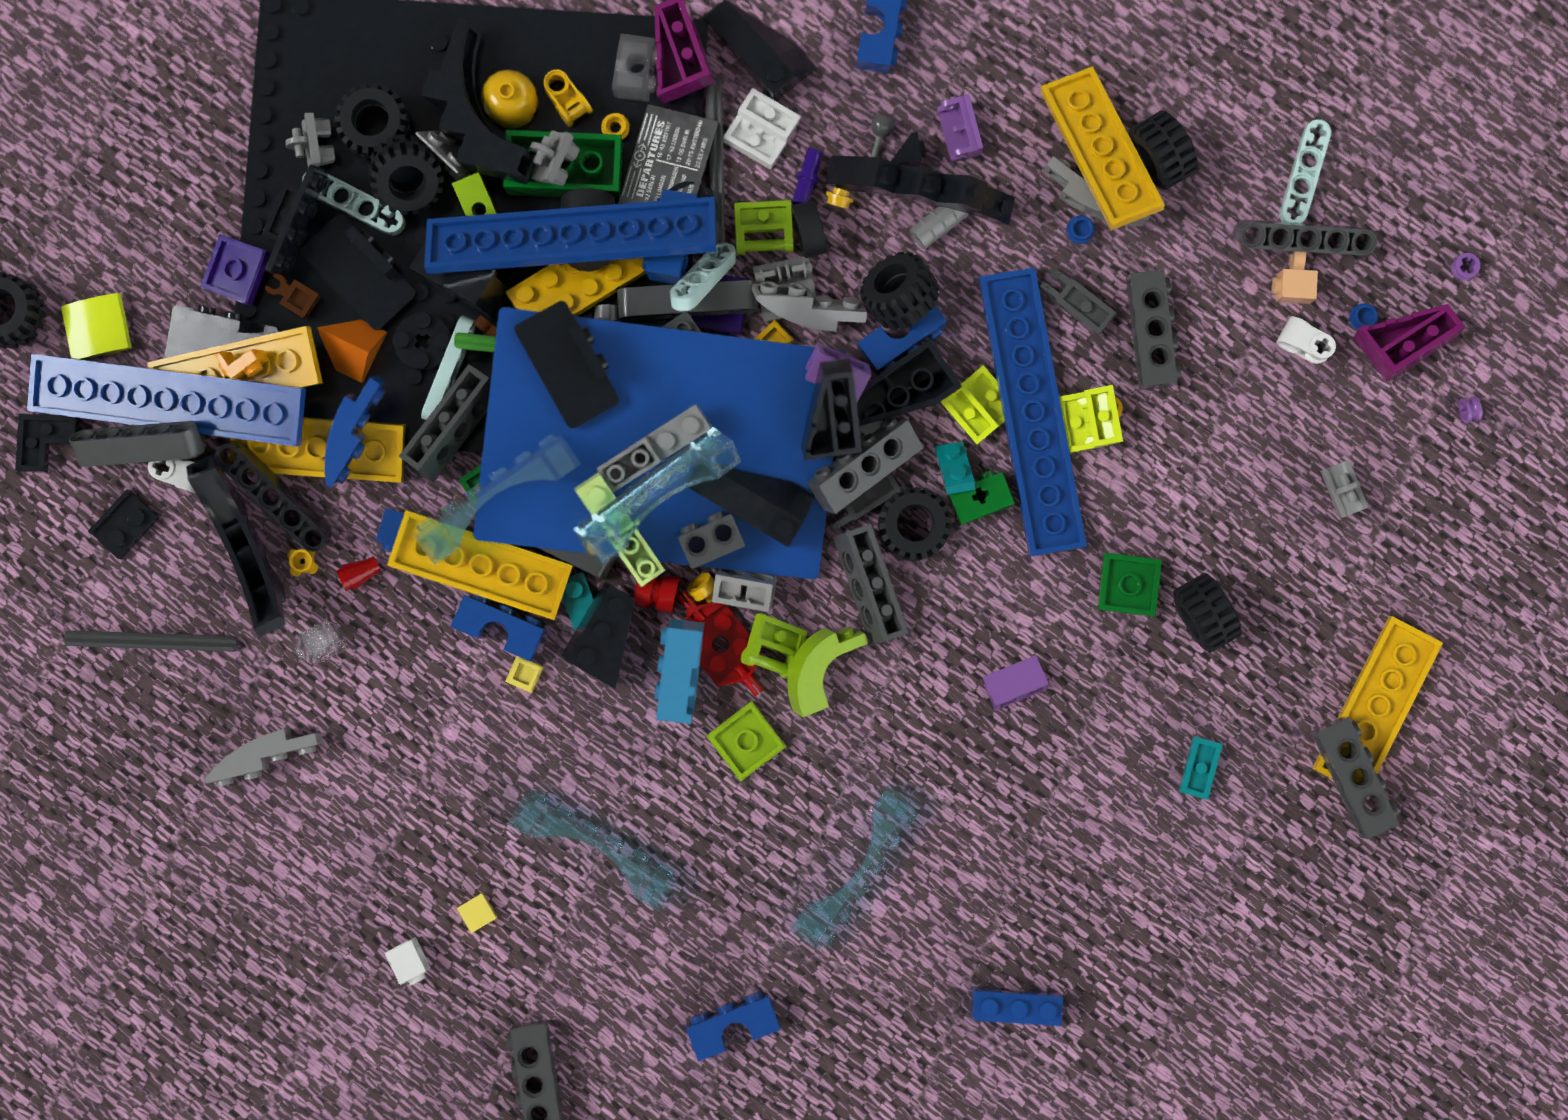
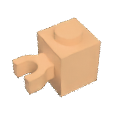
(1296, 283)

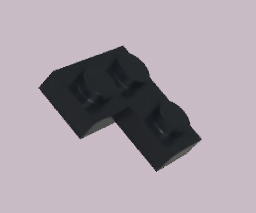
(36, 434)

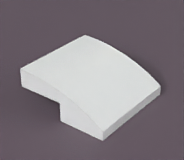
(761, 128)

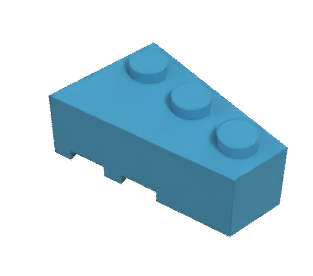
(679, 670)

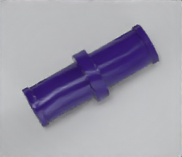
(807, 177)

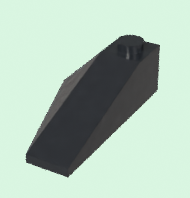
(765, 54)
(907, 385)
(761, 501)

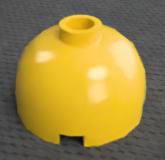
(509, 99)

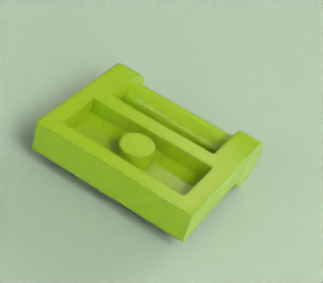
(763, 217)
(777, 637)

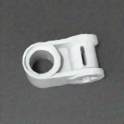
(1303, 339)
(176, 475)

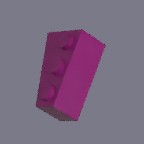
(680, 53)
(1408, 340)

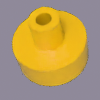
(702, 587)

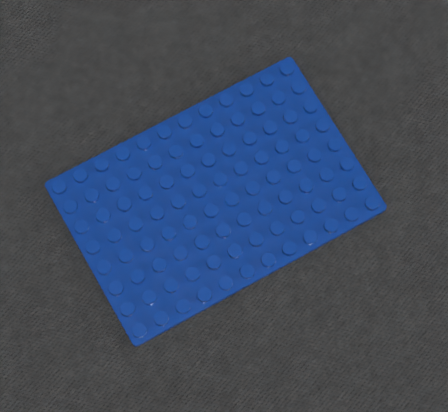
(742, 386)

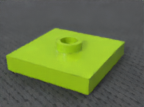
(746, 741)

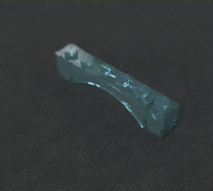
(612, 527)
(446, 533)
(646, 881)
(820, 917)

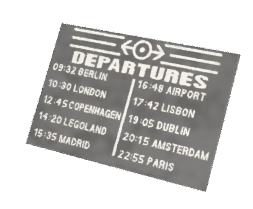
(667, 152)

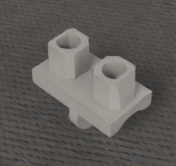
(312, 129)
(551, 155)
(1344, 489)

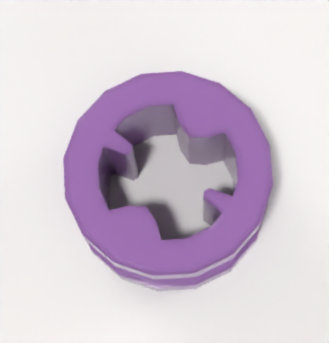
(1457, 262)
(1470, 409)

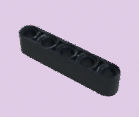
(259, 493)

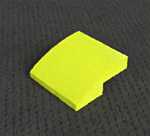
(96, 326)
(977, 405)
(1091, 419)

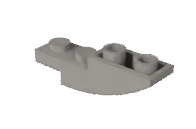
(1076, 190)
(798, 306)
(654, 447)
(252, 756)

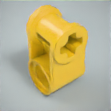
(568, 101)

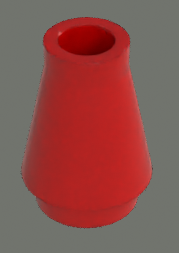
(356, 573)

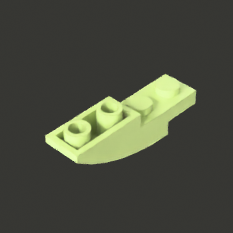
(637, 554)

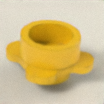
(296, 567)

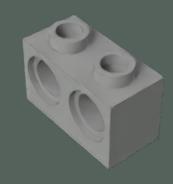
(744, 589)

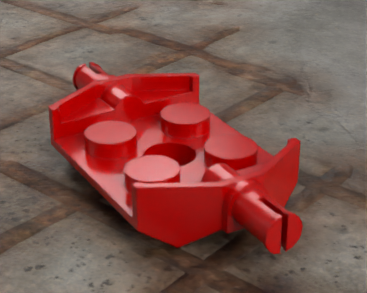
(726, 666)

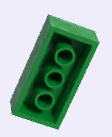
(595, 166)

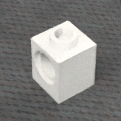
(408, 962)

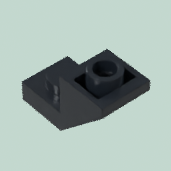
(910, 152)

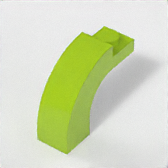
(810, 664)

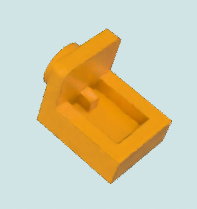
(246, 365)

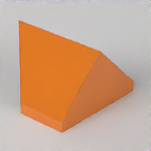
(352, 347)

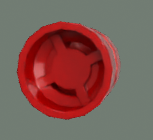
(658, 592)

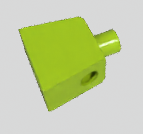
(473, 194)

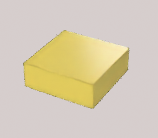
(524, 674)
(477, 912)

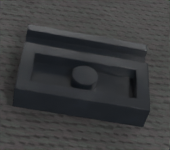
(124, 524)

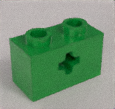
(997, 498)

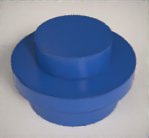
(1080, 229)
(1363, 315)

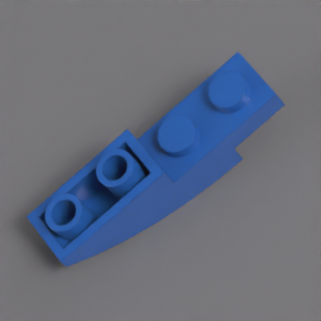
(344, 438)

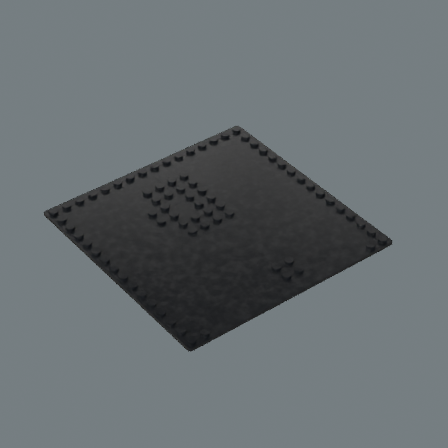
(321, 50)

